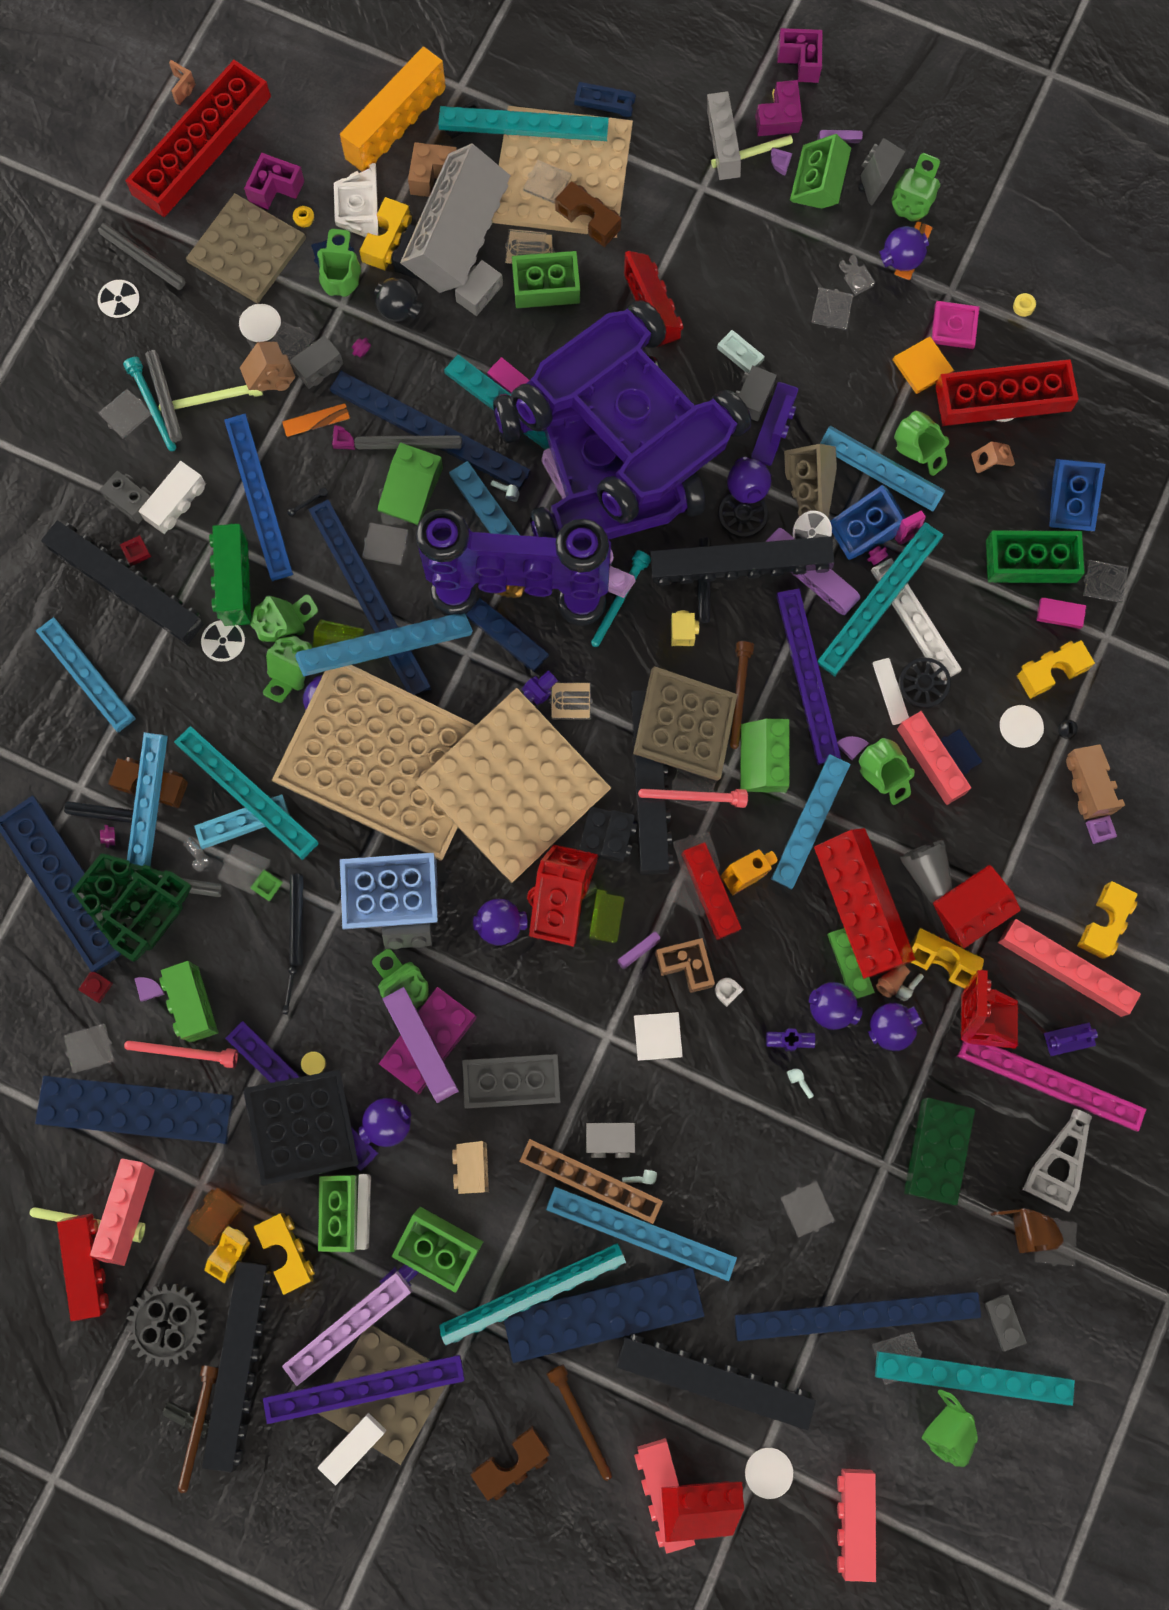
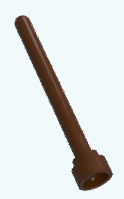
(744, 651)
(209, 1377)
(559, 1378)

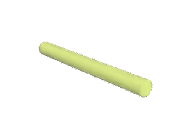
(761, 148)

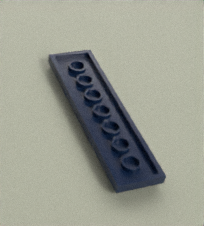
(55, 874)
(134, 1109)
(604, 1314)

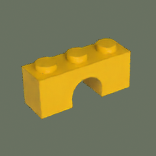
(379, 249)
(1072, 659)
(1117, 903)
(957, 961)
(279, 1232)

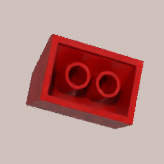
(976, 907)
(701, 1510)

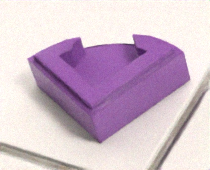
(780, 160)
(852, 746)
(148, 988)

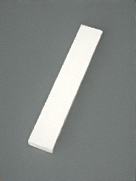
(920, 626)

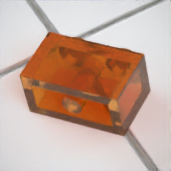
(214, 1216)

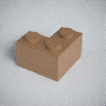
(425, 166)
(267, 368)
(688, 957)

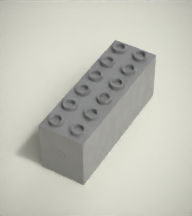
(456, 219)

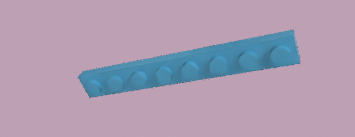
(383, 644)
(641, 1233)

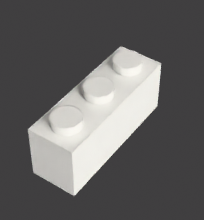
(172, 497)

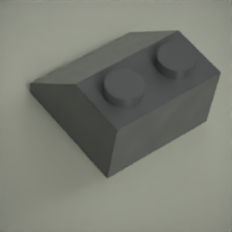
(879, 168)

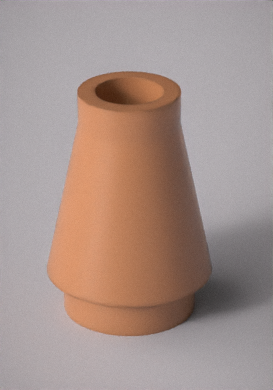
(891, 982)

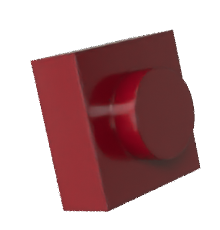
(135, 550)
(95, 986)

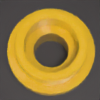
(304, 221)

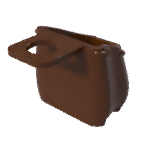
(1034, 1231)

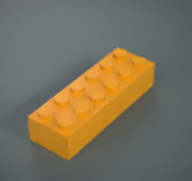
(393, 109)

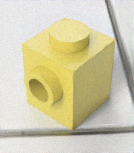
(683, 628)

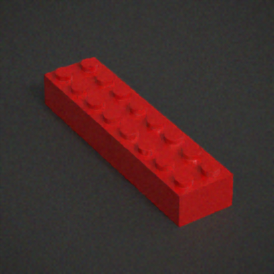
(198, 138)

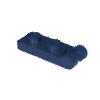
(604, 99)

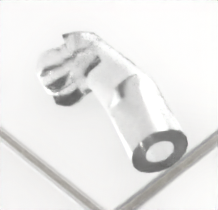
(194, 848)

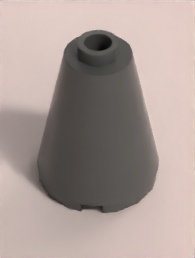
(929, 869)

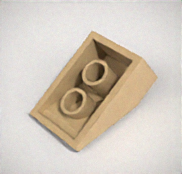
(471, 1167)

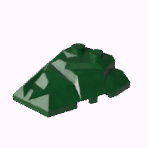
(131, 902)

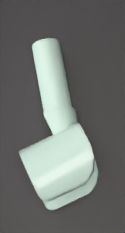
(512, 491)
(905, 993)
(796, 1075)
(649, 1177)

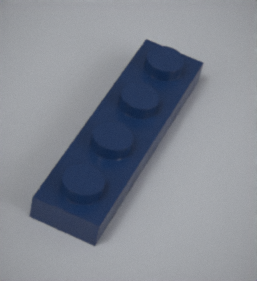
(507, 635)

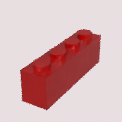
(711, 891)
(81, 1271)

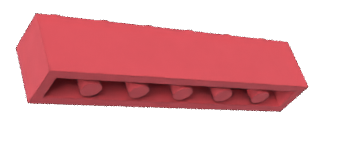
(1069, 968)

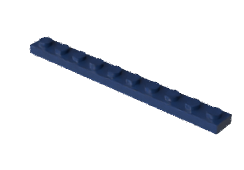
(423, 425)
(366, 593)
(857, 1316)

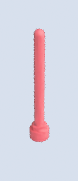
(737, 798)
(226, 1057)

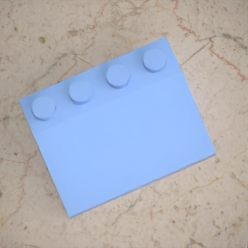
(389, 890)

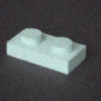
(740, 351)

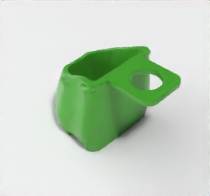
(916, 190)
(338, 266)
(922, 440)
(280, 619)
(284, 667)
(887, 769)
(402, 976)
(952, 1433)

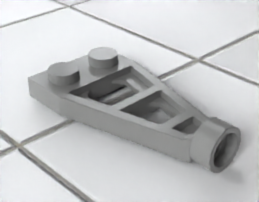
(1049, 1188)

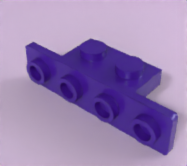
(775, 423)

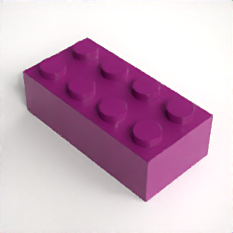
(446, 1025)

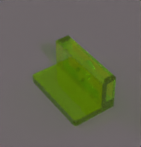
(330, 632)
(606, 917)

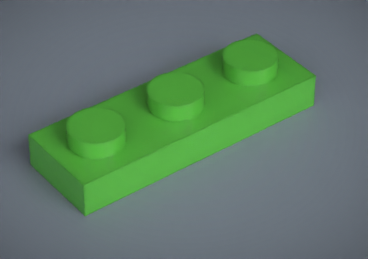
(848, 964)

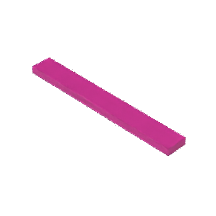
(1054, 1084)

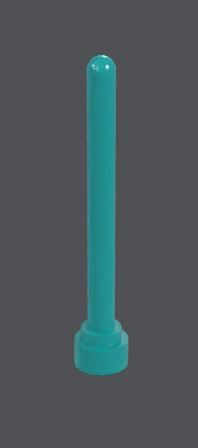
(134, 367)
(640, 561)

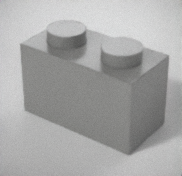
(479, 288)
(610, 1138)

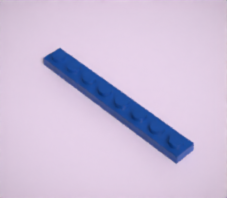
(258, 497)

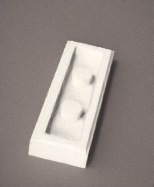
(363, 1212)
(352, 1449)

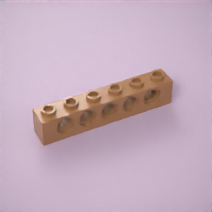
(591, 1181)

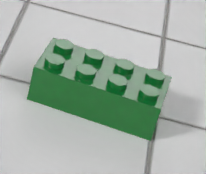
(1034, 556)
(231, 574)

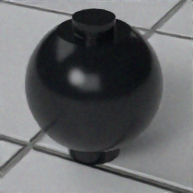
(397, 299)

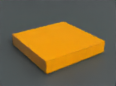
(922, 364)

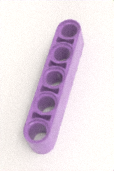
(826, 585)
(420, 1045)

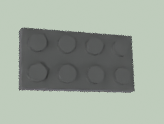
(511, 1081)

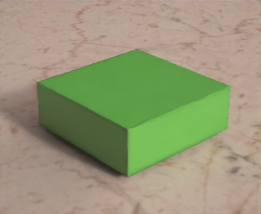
(266, 885)

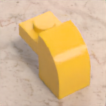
(227, 1254)

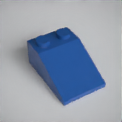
(1076, 494)
(868, 523)

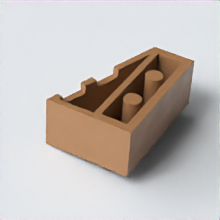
(1092, 782)

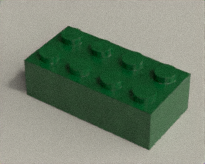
(939, 1151)

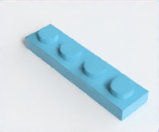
(231, 825)

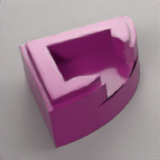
(342, 439)

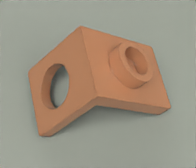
(185, 84)
(997, 454)

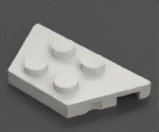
(357, 202)

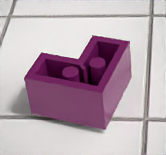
(804, 49)
(784, 114)
(270, 177)

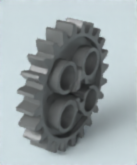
(145, 1319)

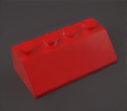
(646, 286)

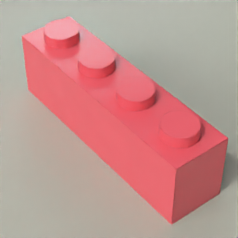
(933, 758)
(122, 1212)
(659, 1472)
(858, 1525)

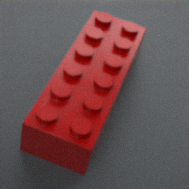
(1006, 392)
(864, 903)

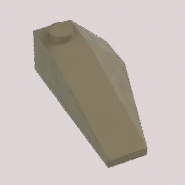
(812, 476)

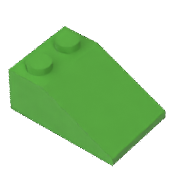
(410, 483)

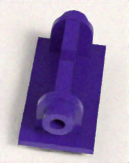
(1070, 1039)

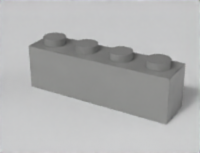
(723, 135)

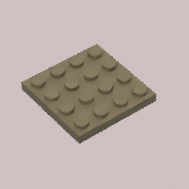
(246, 248)
(685, 723)
(399, 1415)

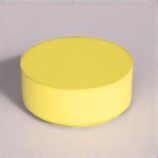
(1024, 304)
(313, 1063)

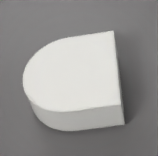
(727, 990)

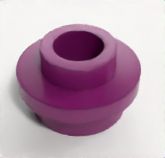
(361, 347)
(877, 555)
(107, 836)

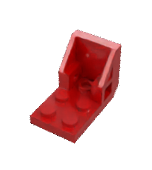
(559, 892)
(988, 1014)

